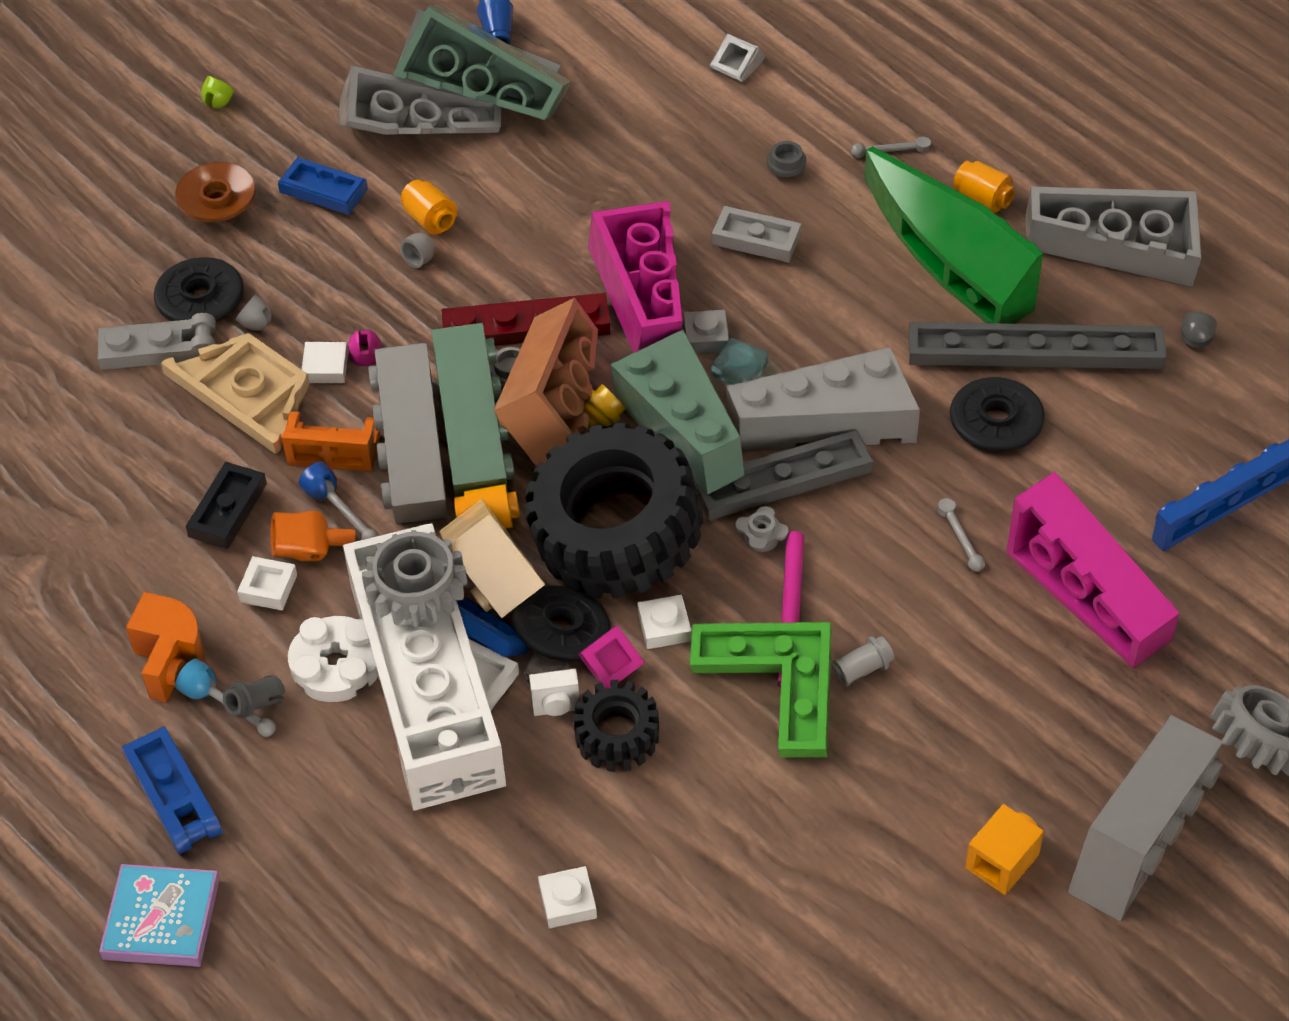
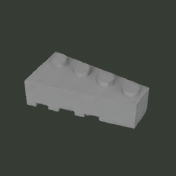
(1119, 229)
(410, 434)
(1145, 816)

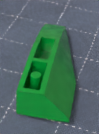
(957, 240)

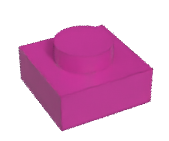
(611, 657)

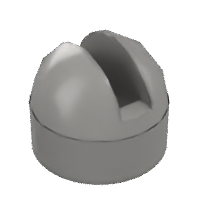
(417, 249)
(255, 314)

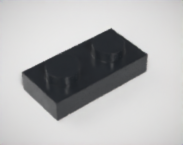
(226, 505)

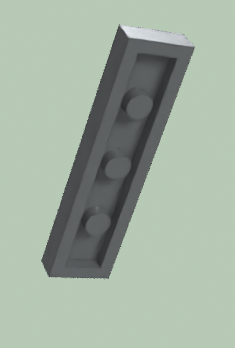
(790, 474)

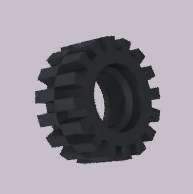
(616, 748)

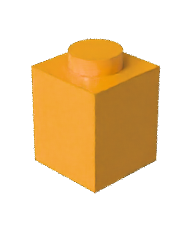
(1004, 848)

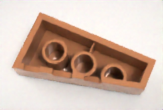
(550, 381)

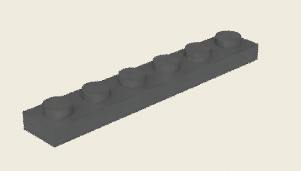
(1036, 345)

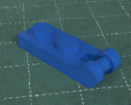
(171, 789)

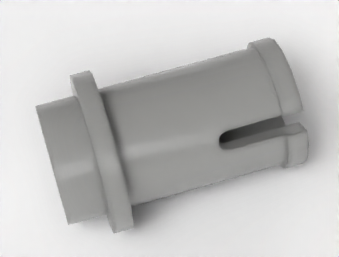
(863, 660)

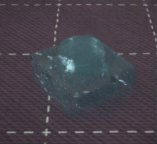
(739, 362)

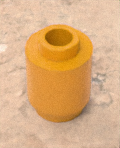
(984, 185)
(428, 206)
(499, 500)

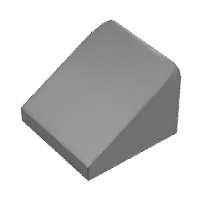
(737, 58)

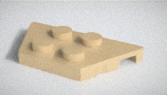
(244, 385)

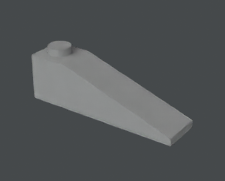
(397, 105)

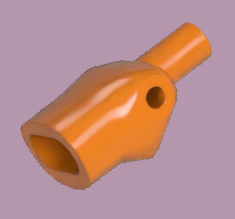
(305, 536)

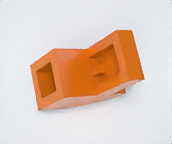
(168, 636)

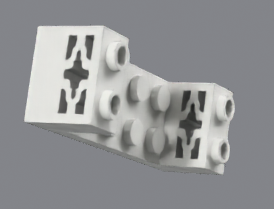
(431, 695)

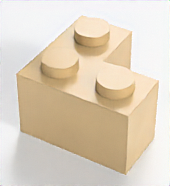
(492, 560)

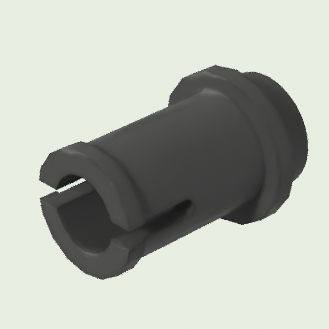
(244, 698)

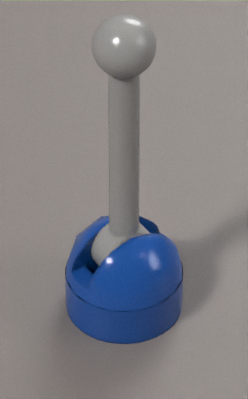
(320, 483)

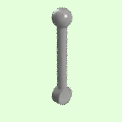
(921, 144)
(946, 508)

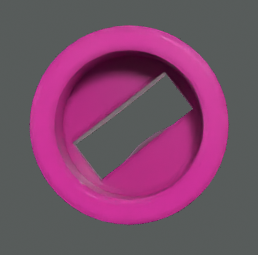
(363, 357)

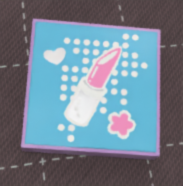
(160, 915)

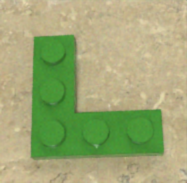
(795, 650)

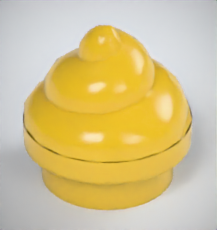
(603, 408)

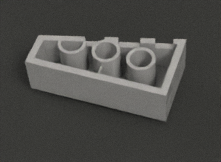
(825, 401)

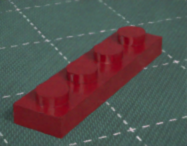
(511, 320)

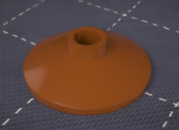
(215, 191)

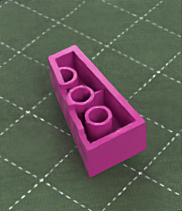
(638, 270)
(1088, 571)

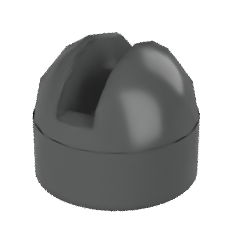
(1198, 329)

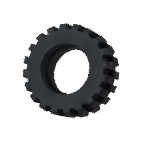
(604, 465)

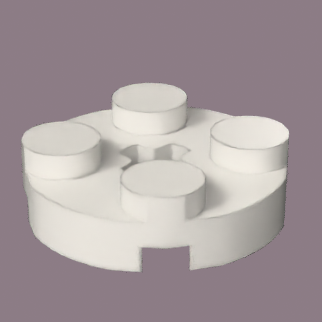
(328, 636)

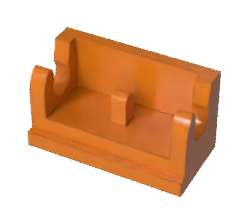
(332, 445)

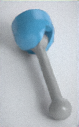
(199, 681)

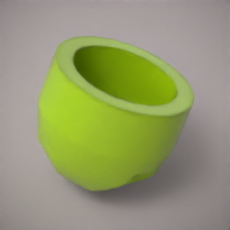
(216, 92)

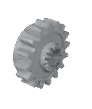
(414, 577)
(1256, 725)

